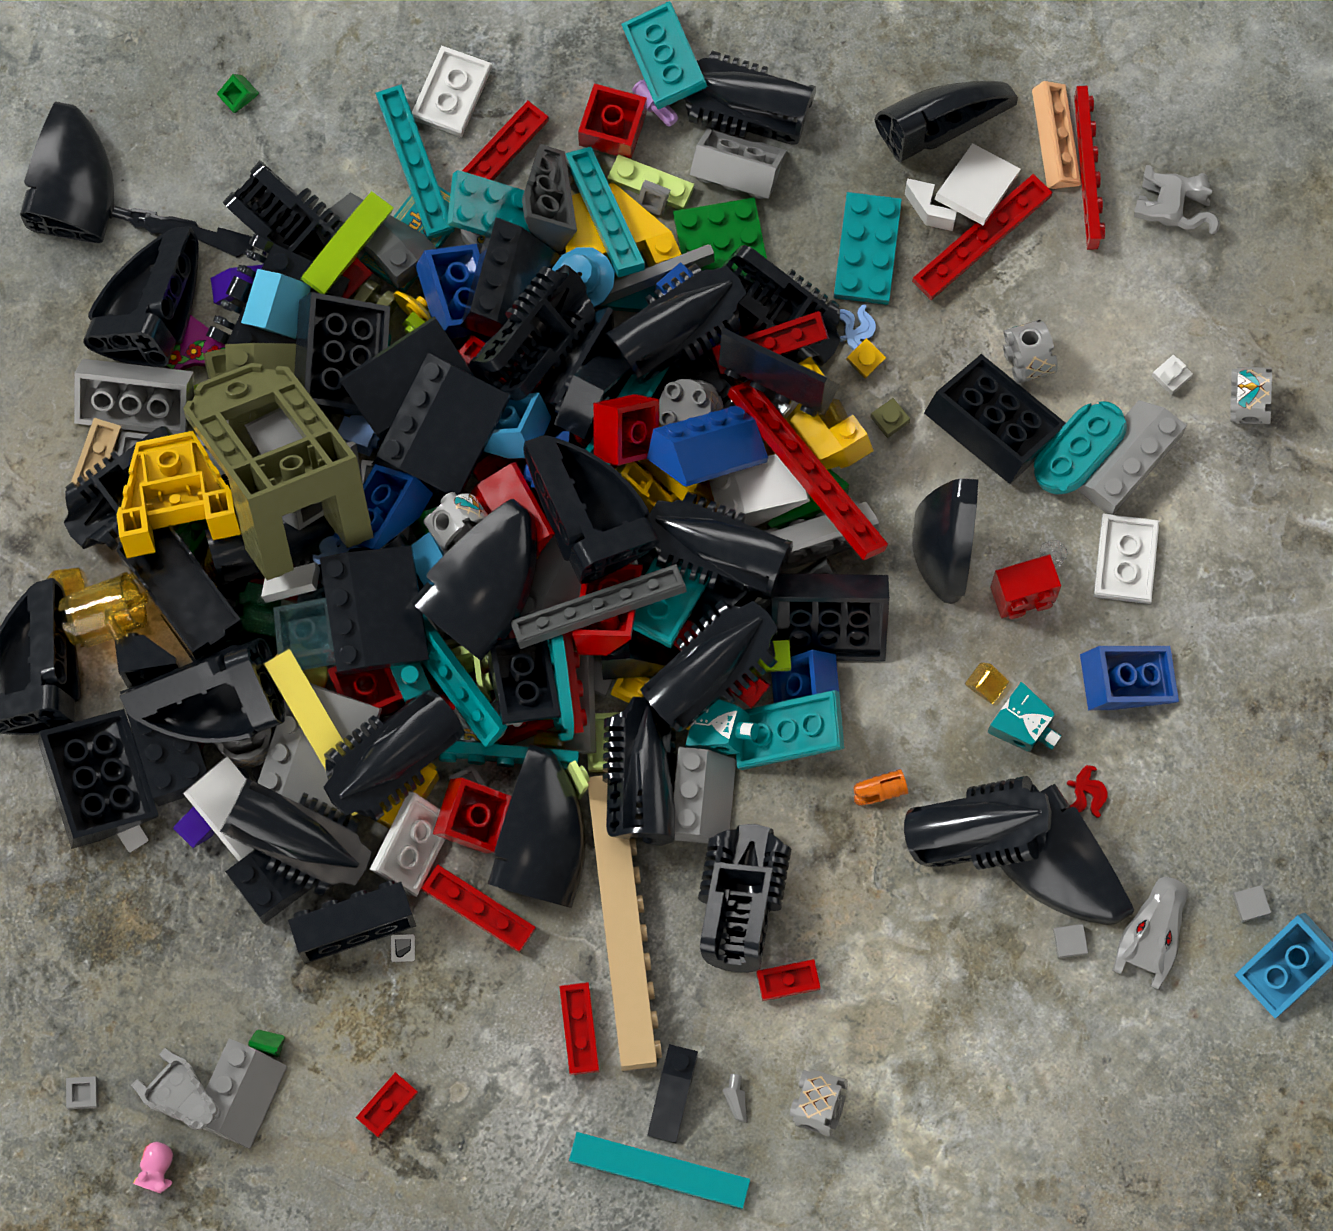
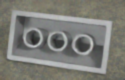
(132, 395)
(1148, 439)
(817, 538)

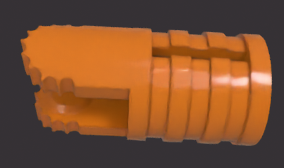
(880, 788)

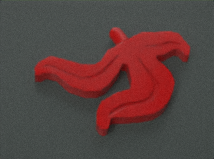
(1092, 787)

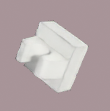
(1172, 374)

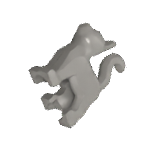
(1170, 203)

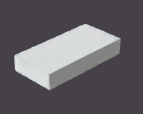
(296, 582)

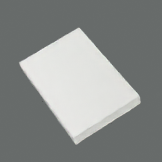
(451, 91)
(977, 184)
(1126, 559)
(214, 798)
(410, 845)

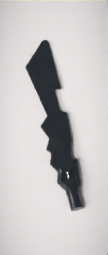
(224, 240)

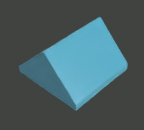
(275, 303)

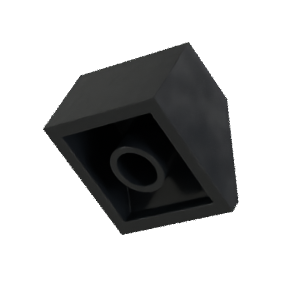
(142, 659)

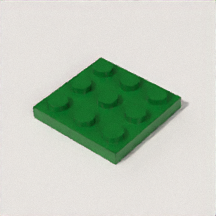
(721, 225)

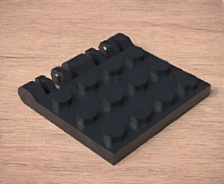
(278, 261)

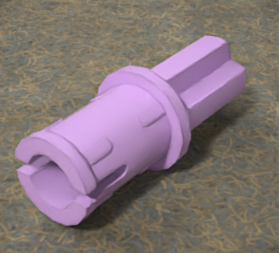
(666, 114)

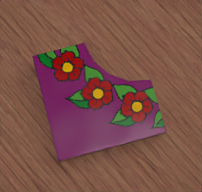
(193, 347)

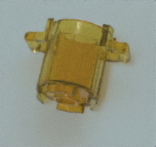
(104, 611)

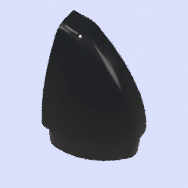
(908, 120)
(68, 179)
(147, 302)
(945, 537)
(483, 579)
(37, 663)
(211, 698)
(541, 833)
(1072, 870)

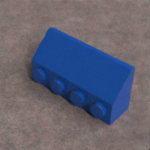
(707, 446)

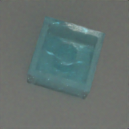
(306, 632)

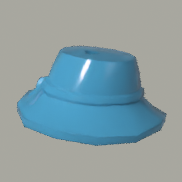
(595, 270)

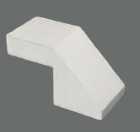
(920, 197)

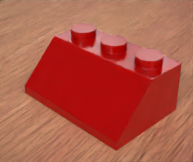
(508, 485)
(611, 633)

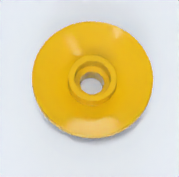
(410, 304)

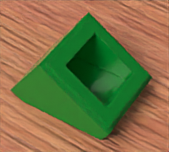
(237, 92)
(267, 1042)

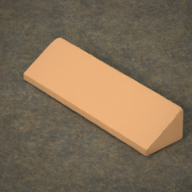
(1056, 135)

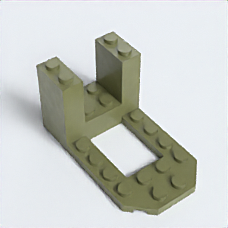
(283, 479)

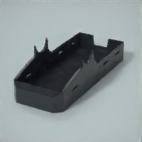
(183, 593)

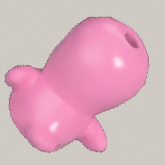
(154, 1164)

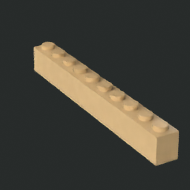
(624, 938)

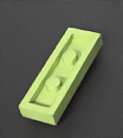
(631, 175)

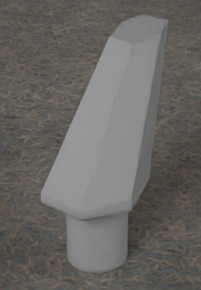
(736, 1098)

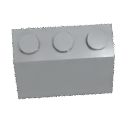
(737, 163)
(702, 794)
(243, 1092)

